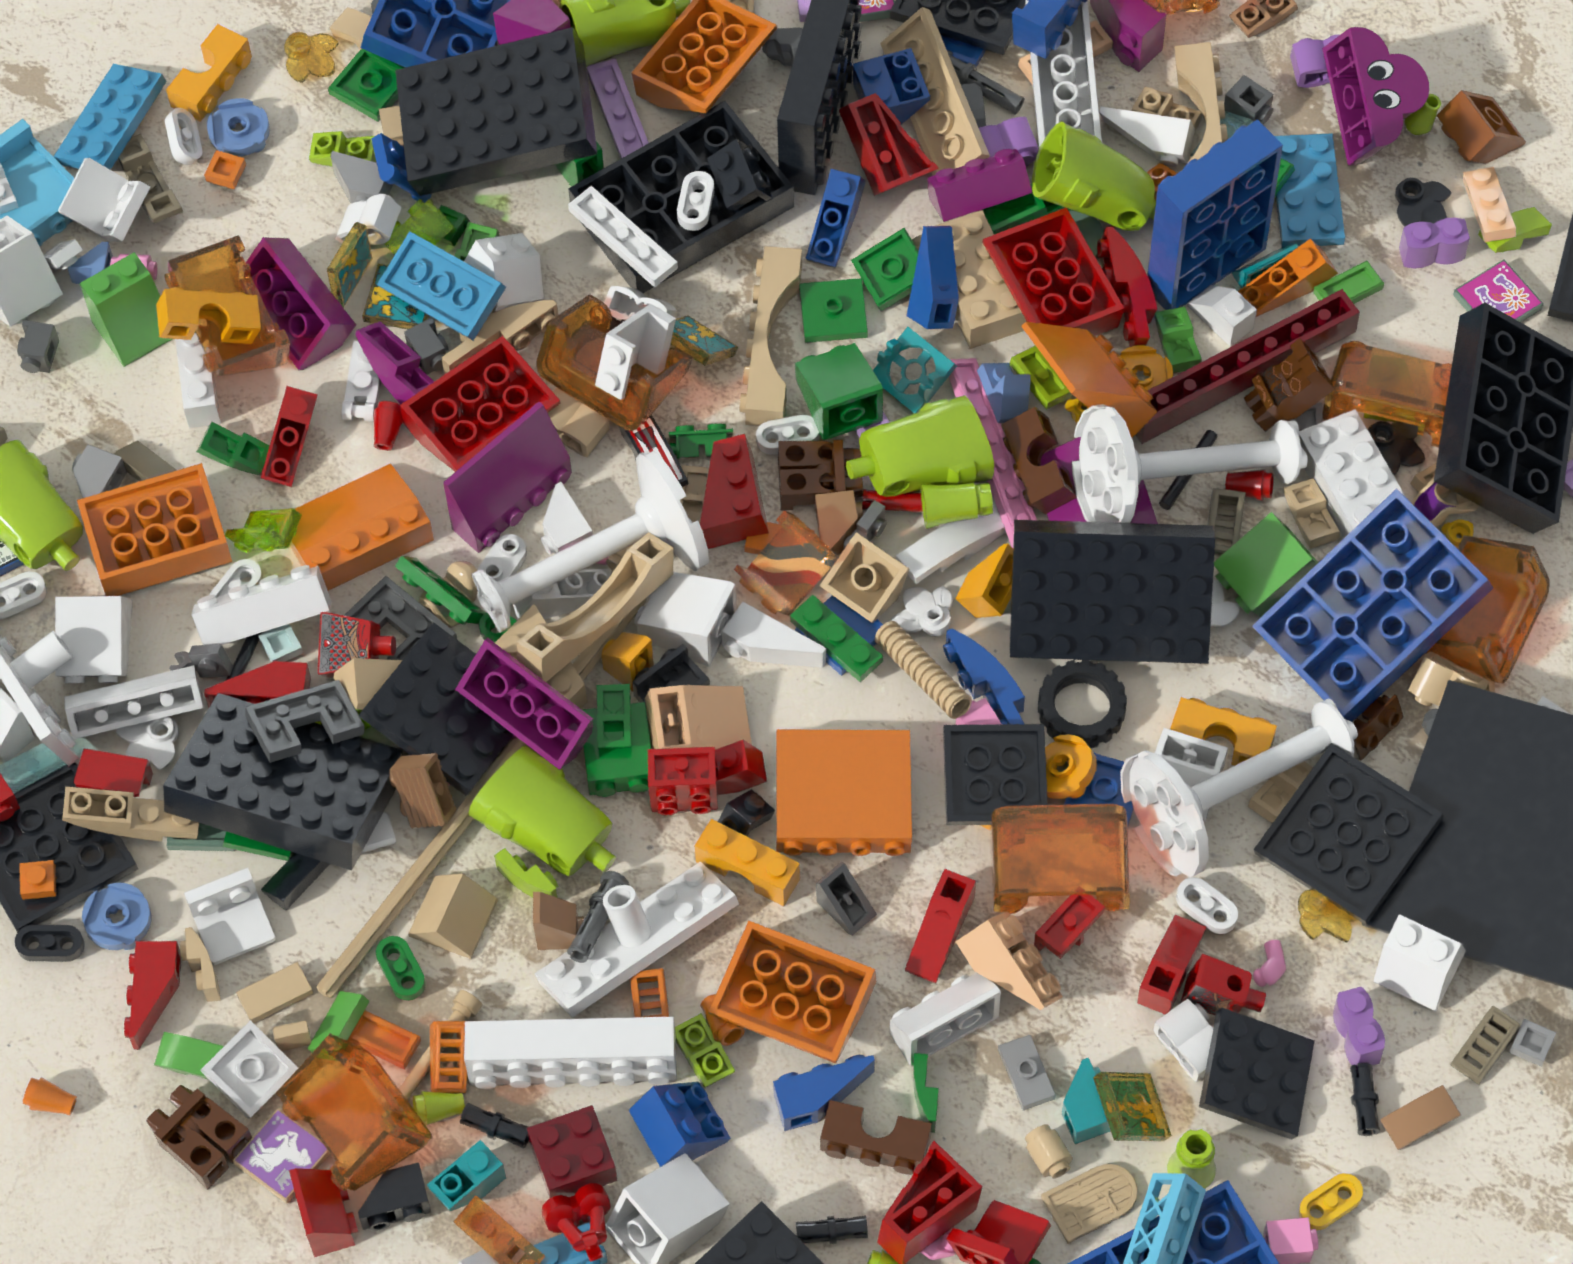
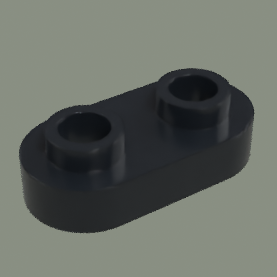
(50, 940)

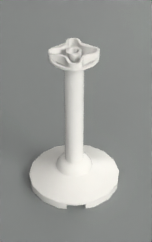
(1112, 469)
(656, 512)
(1173, 811)

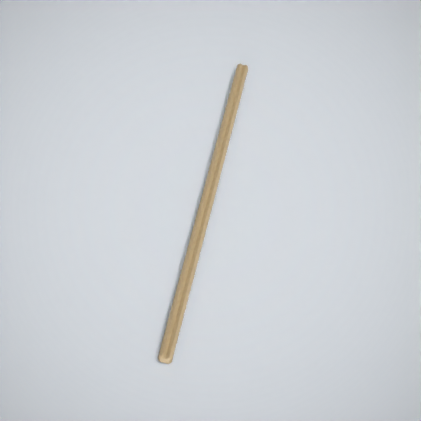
(442, 842)

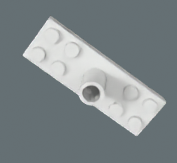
(23, 674)
(637, 936)

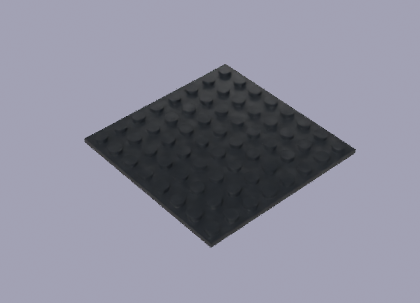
(1504, 850)

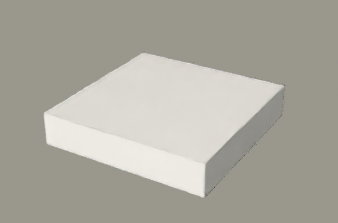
(249, 1069)

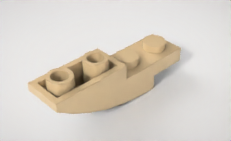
(516, 323)
(123, 815)

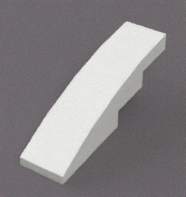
(950, 544)

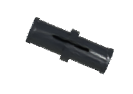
(1364, 1099)
(495, 1125)
(832, 1229)

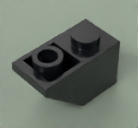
(396, 1197)

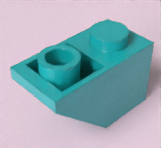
(1083, 1107)
(470, 1175)

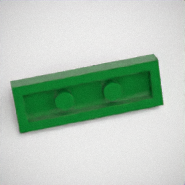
(439, 591)
(837, 637)

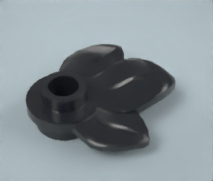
(1425, 204)
(1399, 444)

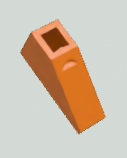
(1289, 278)

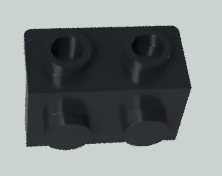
(739, 174)
(672, 670)

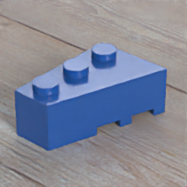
(1042, 24)

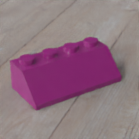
(298, 301)
(525, 705)

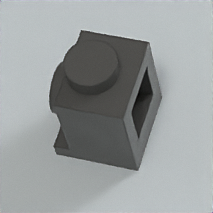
(1249, 100)
(427, 344)
(37, 346)

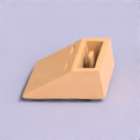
(697, 716)
(1006, 958)

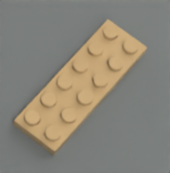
(945, 122)

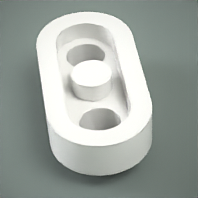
(183, 136)
(695, 203)
(785, 430)
(505, 562)
(234, 576)
(14, 593)
(1208, 906)

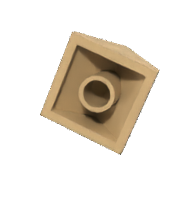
(866, 578)
(364, 678)
(453, 914)

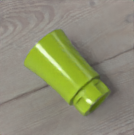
(955, 502)
(1194, 1157)

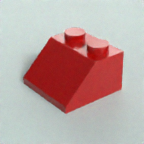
(323, 1211)

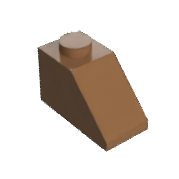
(837, 517)
(554, 921)

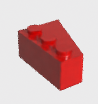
(883, 145)
(732, 495)
(928, 1206)

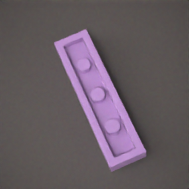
(617, 107)

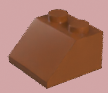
(1479, 127)

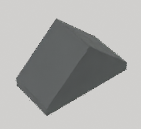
(844, 899)

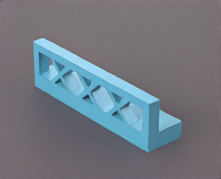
(1177, 1220)

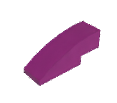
(393, 361)

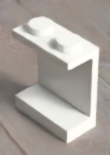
(638, 340)

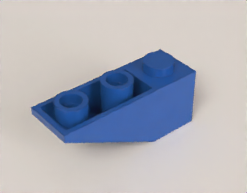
(835, 217)
(935, 284)
(806, 1096)

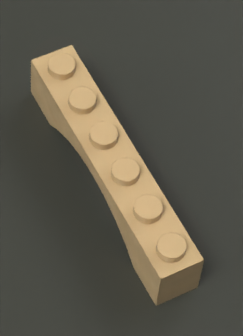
(1197, 80)
(779, 283)
(638, 574)

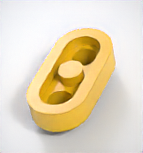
(1328, 1201)

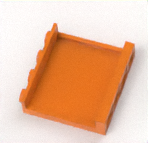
(843, 792)

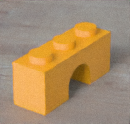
(199, 92)
(233, 313)
(1203, 721)
(765, 868)

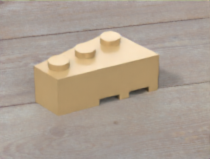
(566, 680)

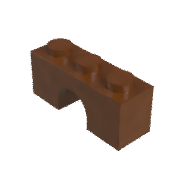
(1028, 439)
(901, 1149)

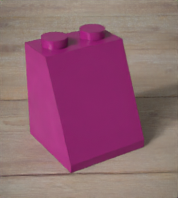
(528, 19)

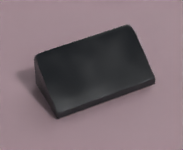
(293, 879)

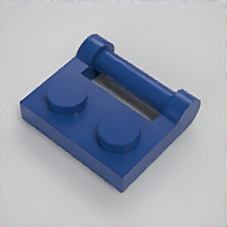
(392, 164)

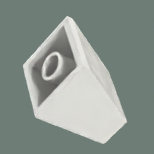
(24, 274)
(689, 613)
(97, 636)
(666, 1212)

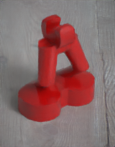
(589, 1205)

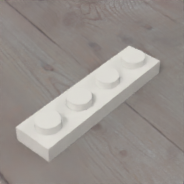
(623, 236)

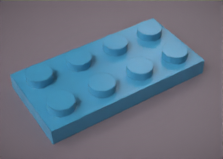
(111, 116)
(1311, 196)
(441, 285)

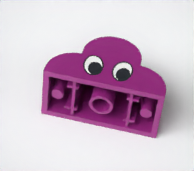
(1371, 91)

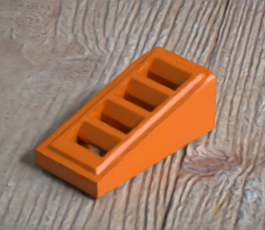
(645, 977)
(436, 1057)

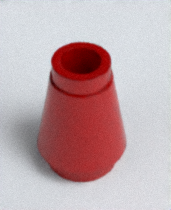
(386, 424)
(1256, 483)

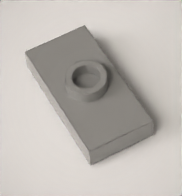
(1026, 1072)

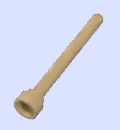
(464, 1007)

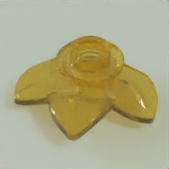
(313, 57)
(1321, 916)

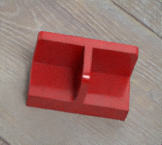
(112, 772)
(1068, 924)

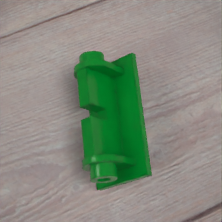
(689, 439)

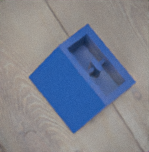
(895, 80)
(678, 1121)

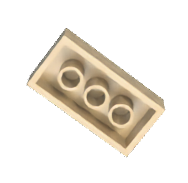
(985, 303)

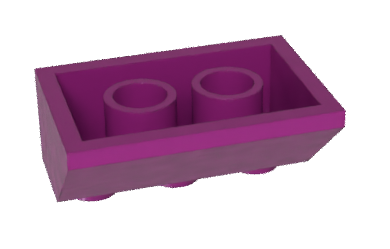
(979, 184)

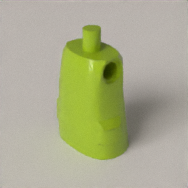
(620, 25)
(1092, 179)
(930, 447)
(32, 513)
(543, 814)

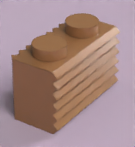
(422, 790)

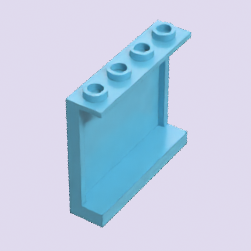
(36, 182)

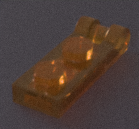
(495, 1234)

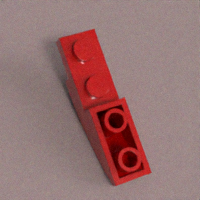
(1130, 285)

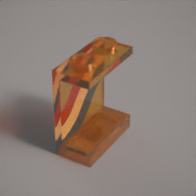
(788, 566)

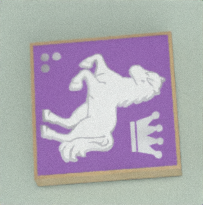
(277, 1149)

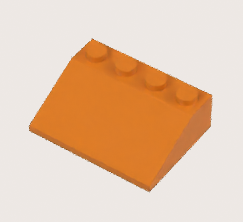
(700, 55)
(1093, 371)
(360, 527)
(154, 531)
(793, 992)

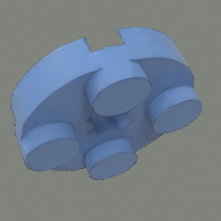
(243, 142)
(108, 901)

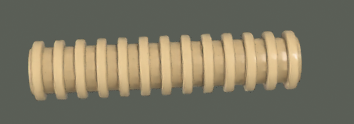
(923, 669)

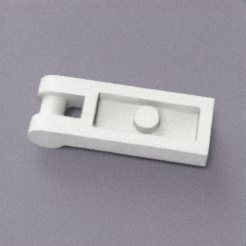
(362, 386)

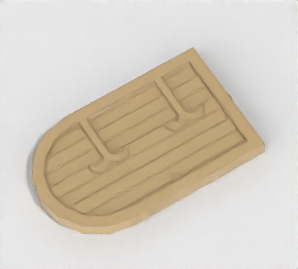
(1091, 1200)

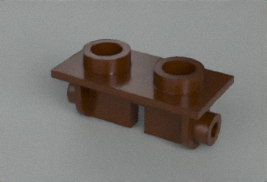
(1382, 717)

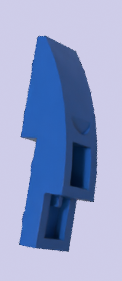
(985, 677)

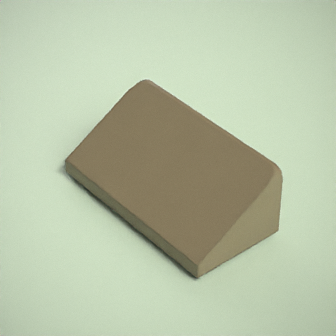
(143, 462)

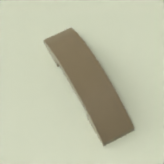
(139, 166)

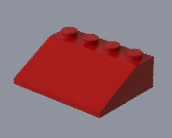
(1055, 274)
(475, 403)

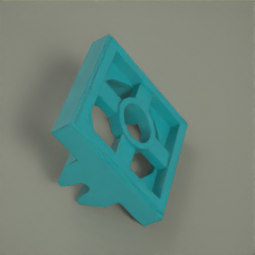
(929, 384)

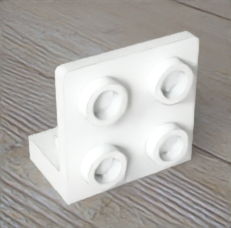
(103, 200)
(230, 916)

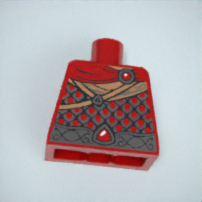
(349, 638)
(1221, 985)

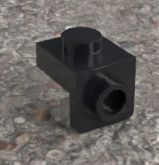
(746, 812)

